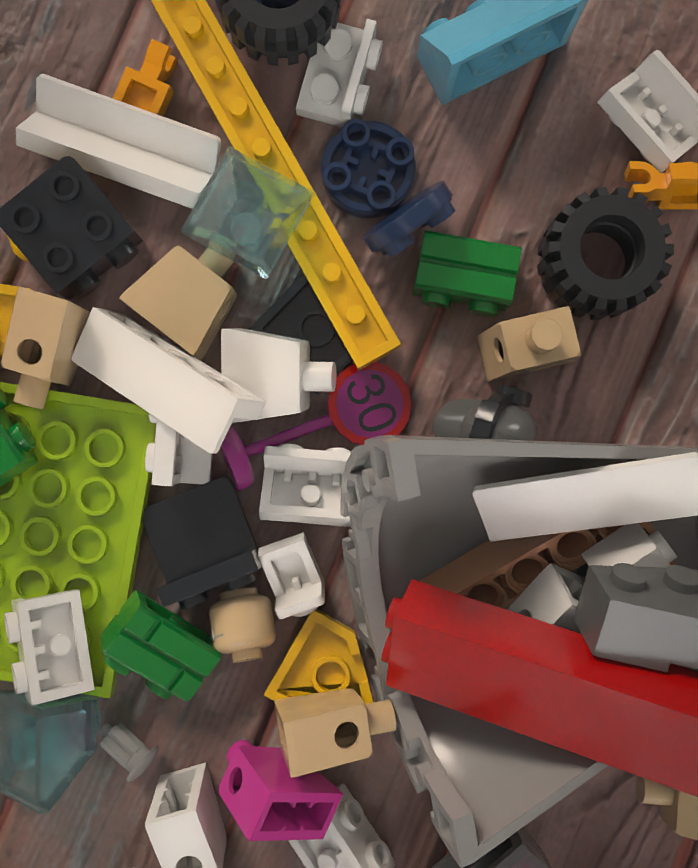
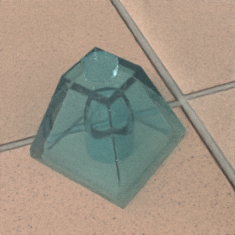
(247, 212)
(44, 746)

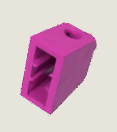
(272, 803)

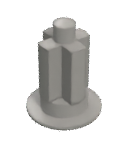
(127, 749)

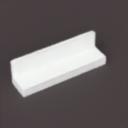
(120, 141)
(163, 378)
(590, 498)

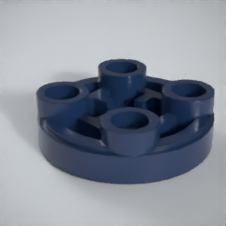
(368, 168)
(426, 208)

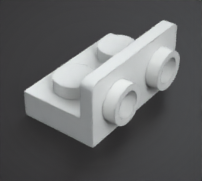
(336, 75)
(50, 646)
(348, 841)

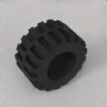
(279, 31)
(634, 230)

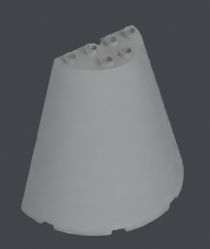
(408, 519)

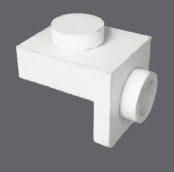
(293, 576)

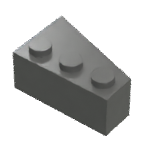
(641, 615)

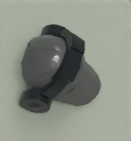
(488, 419)

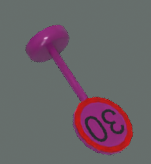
(360, 408)

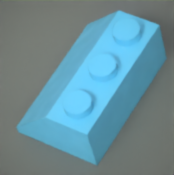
(492, 41)

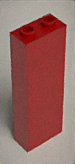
(544, 684)

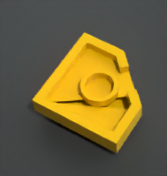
(321, 660)

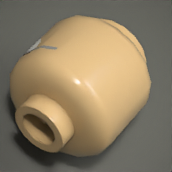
(242, 624)

